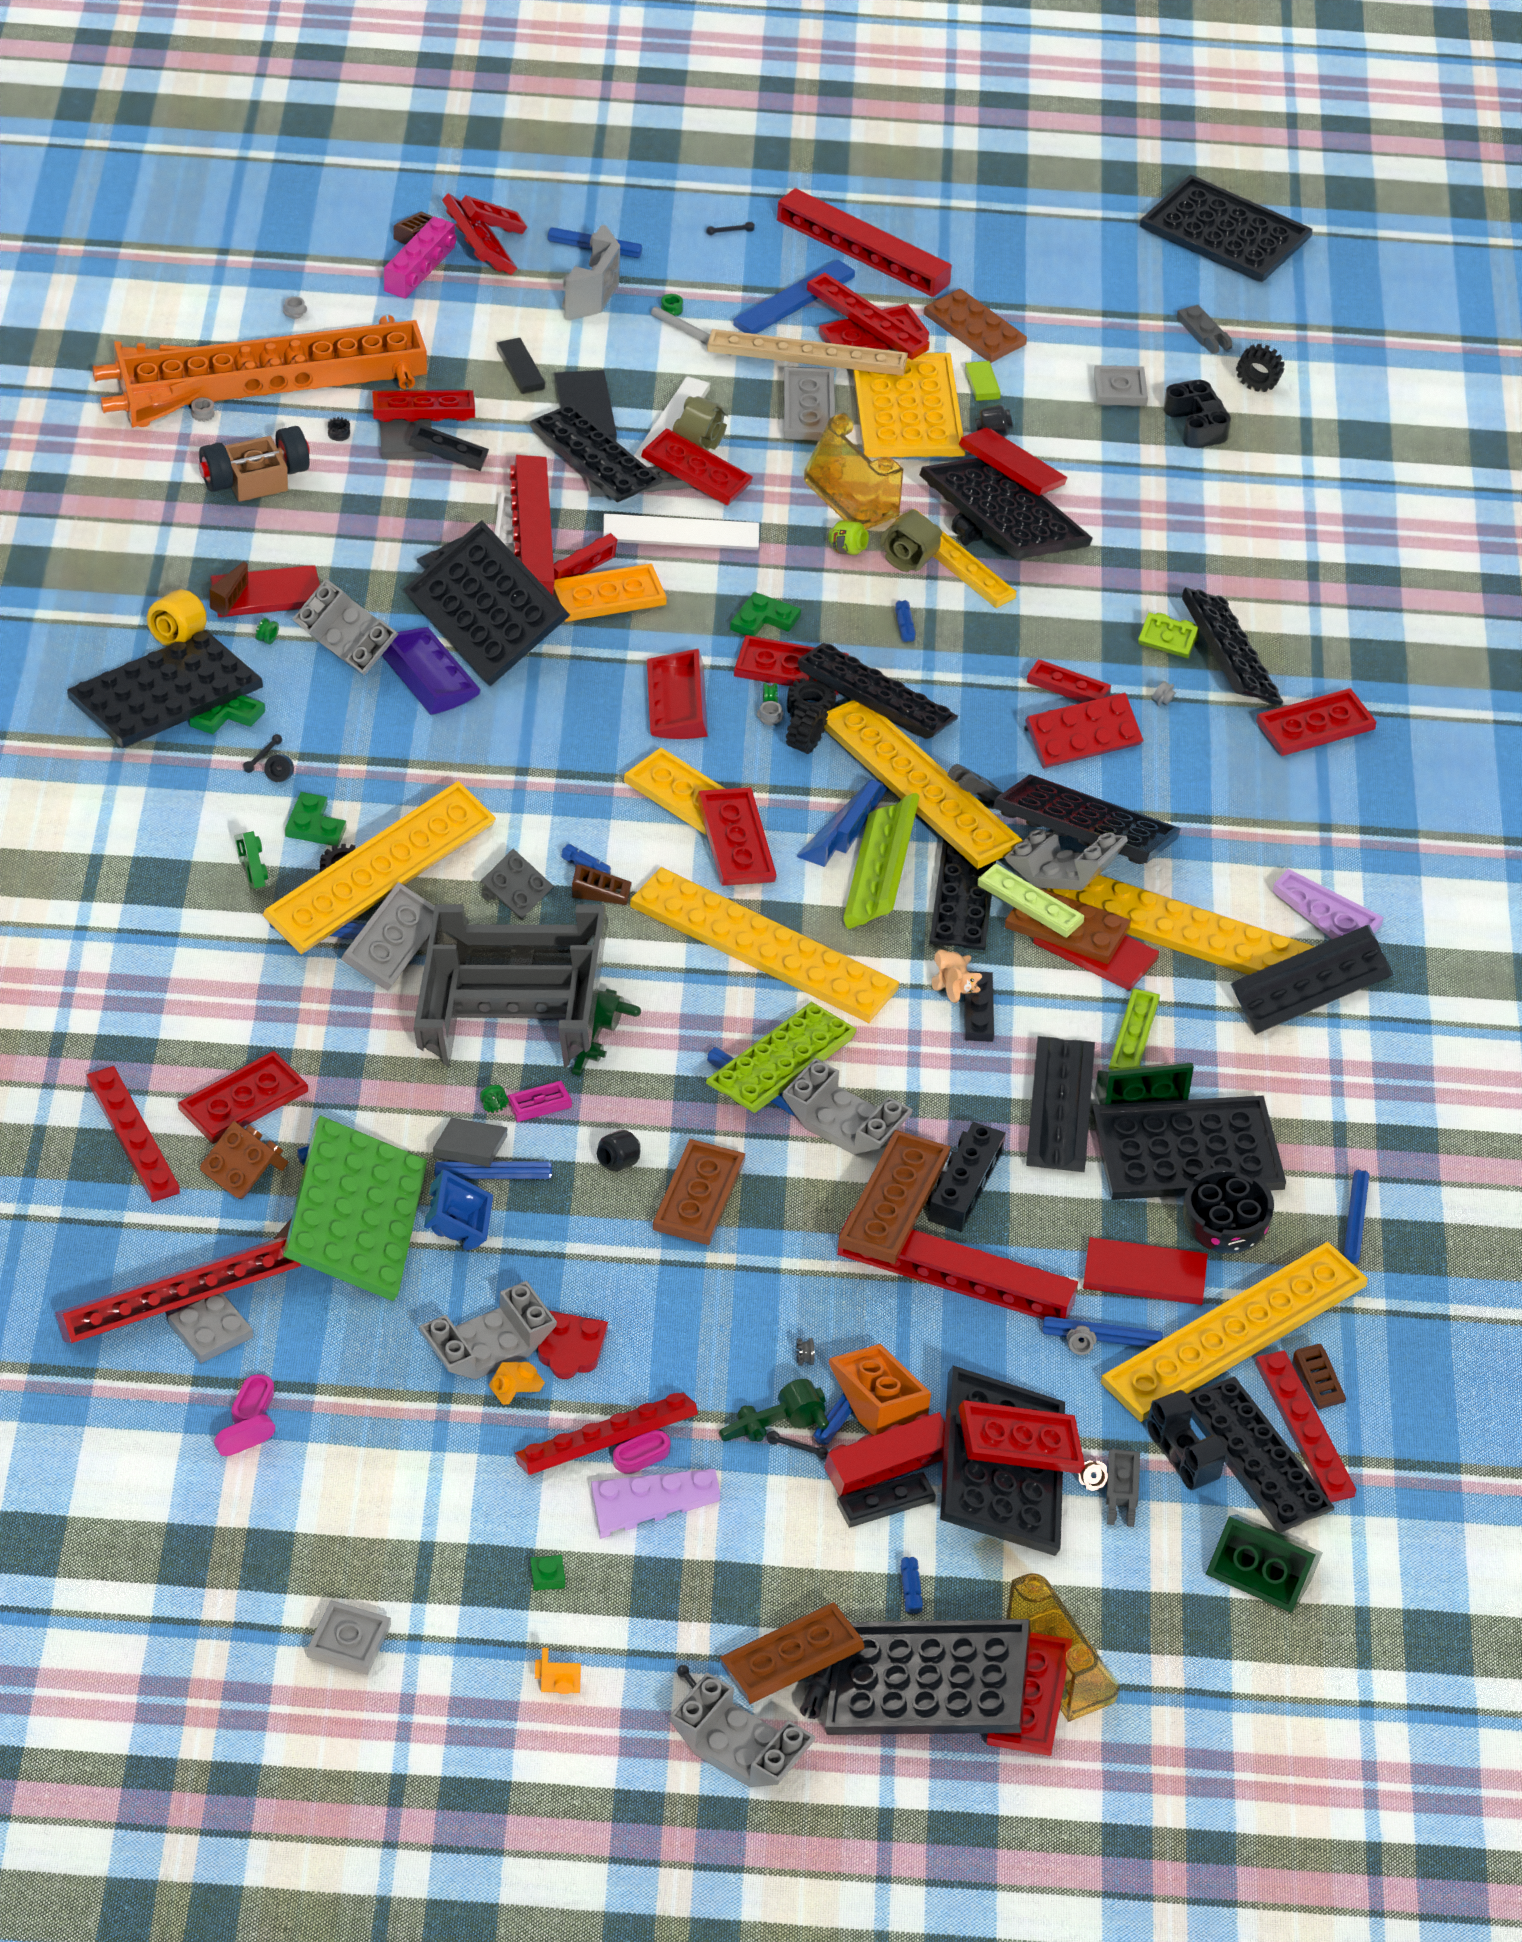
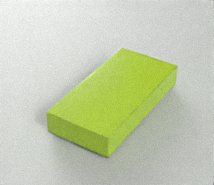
(982, 380)

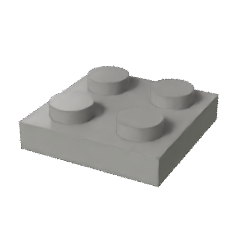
(1120, 385)
(210, 1327)
(349, 1637)

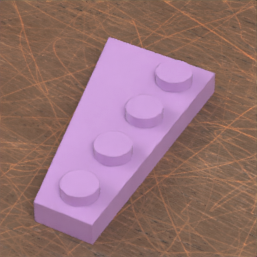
(1323, 907)
(638, 1499)

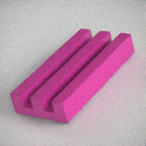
(540, 1105)

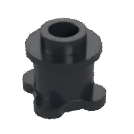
(966, 528)

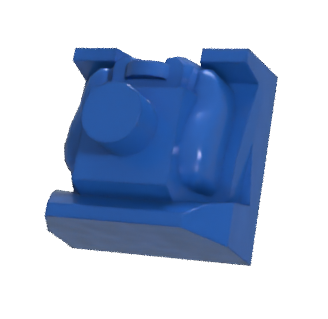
(459, 1210)

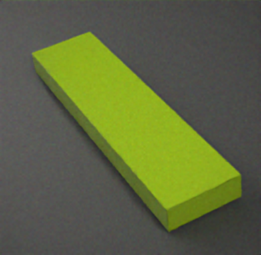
(1135, 1029)

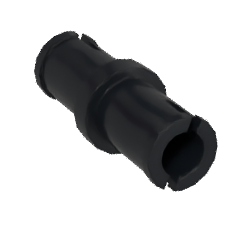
(816, 1688)

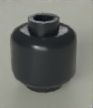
(995, 418)
(618, 1150)

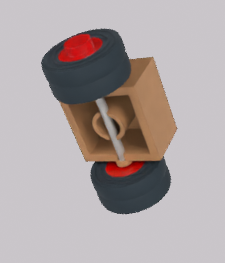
(256, 465)

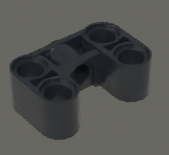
(1208, 417)
(1194, 1459)

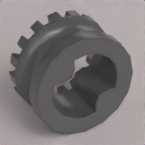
(806, 1351)

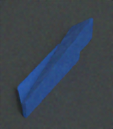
(844, 826)

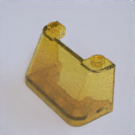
(850, 481)
(1092, 1680)

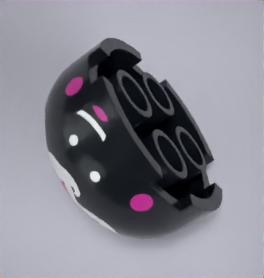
(1227, 1210)

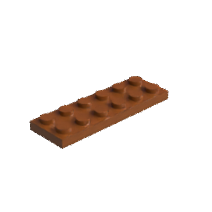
(894, 1197)

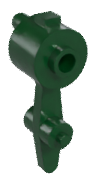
(607, 1016)
(798, 1403)

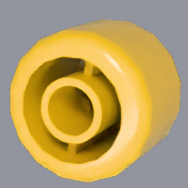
(176, 617)

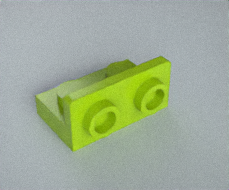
(1169, 634)

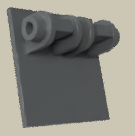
(515, 884)

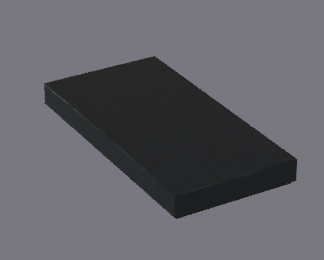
(589, 395)

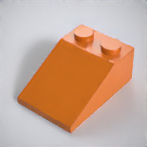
(880, 1388)

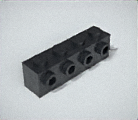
(966, 1176)

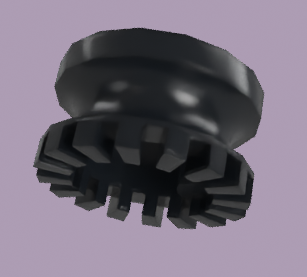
(338, 429)

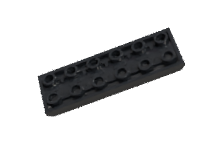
(594, 453)
(1230, 646)
(876, 691)
(960, 904)
(1311, 979)
(1060, 1104)
(1258, 1455)

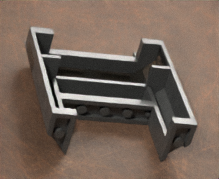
(510, 975)

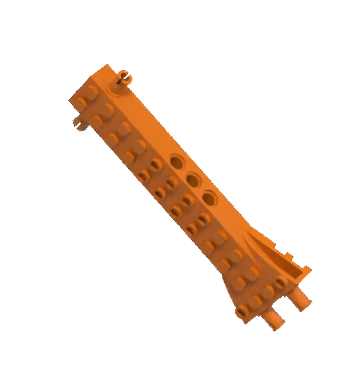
(174, 376)

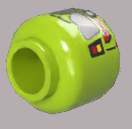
(848, 537)

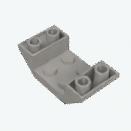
(591, 290)
(345, 627)
(1046, 866)
(839, 1114)
(494, 1337)
(736, 1739)

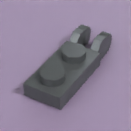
(1204, 329)
(974, 782)
(1122, 1484)

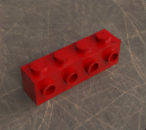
(886, 1455)

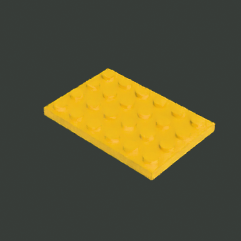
(910, 412)

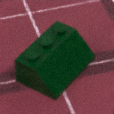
(1144, 1083)
(1263, 1563)

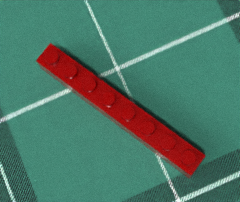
(864, 242)
(532, 517)
(979, 1275)
(174, 1290)

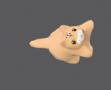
(954, 975)

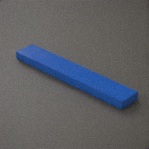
(788, 300)

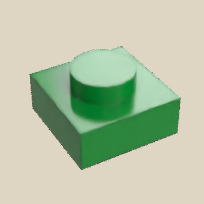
(547, 1572)

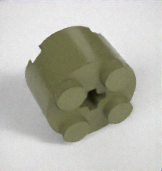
(702, 422)
(911, 541)

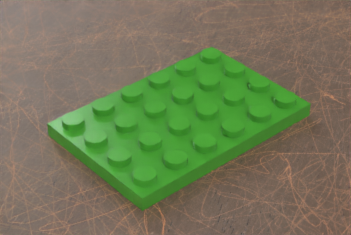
(355, 1208)

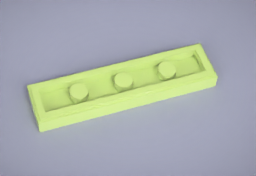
(1031, 900)

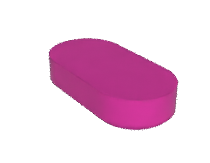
(253, 1398)
(244, 1435)
(641, 1452)

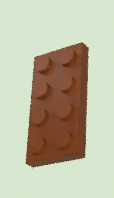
(975, 325)
(1095, 938)
(699, 1191)
(792, 1652)

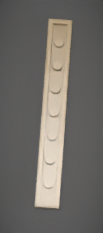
(807, 352)

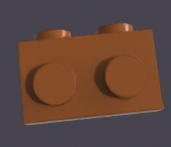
(241, 1159)

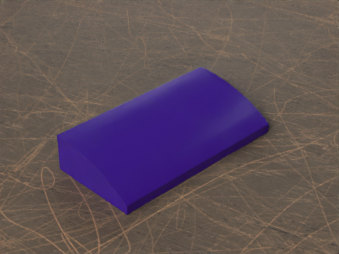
(430, 670)

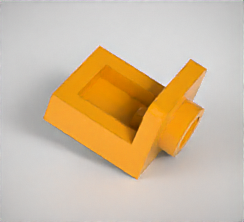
(515, 1378)
(557, 1677)

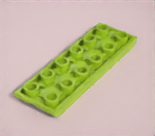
(880, 862)
(781, 1056)

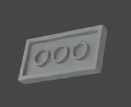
(807, 402)
(391, 937)

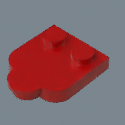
(573, 1345)

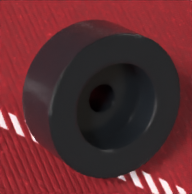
(279, 768)

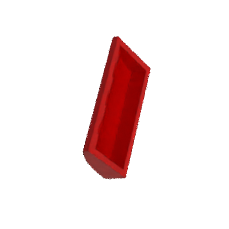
(677, 695)

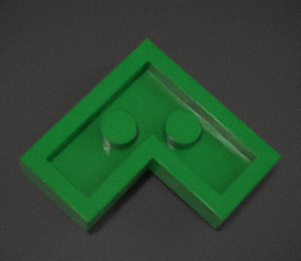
(761, 610)
(241, 710)
(309, 823)
(248, 851)

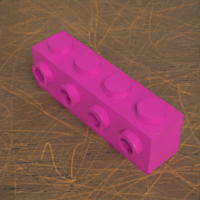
(419, 257)

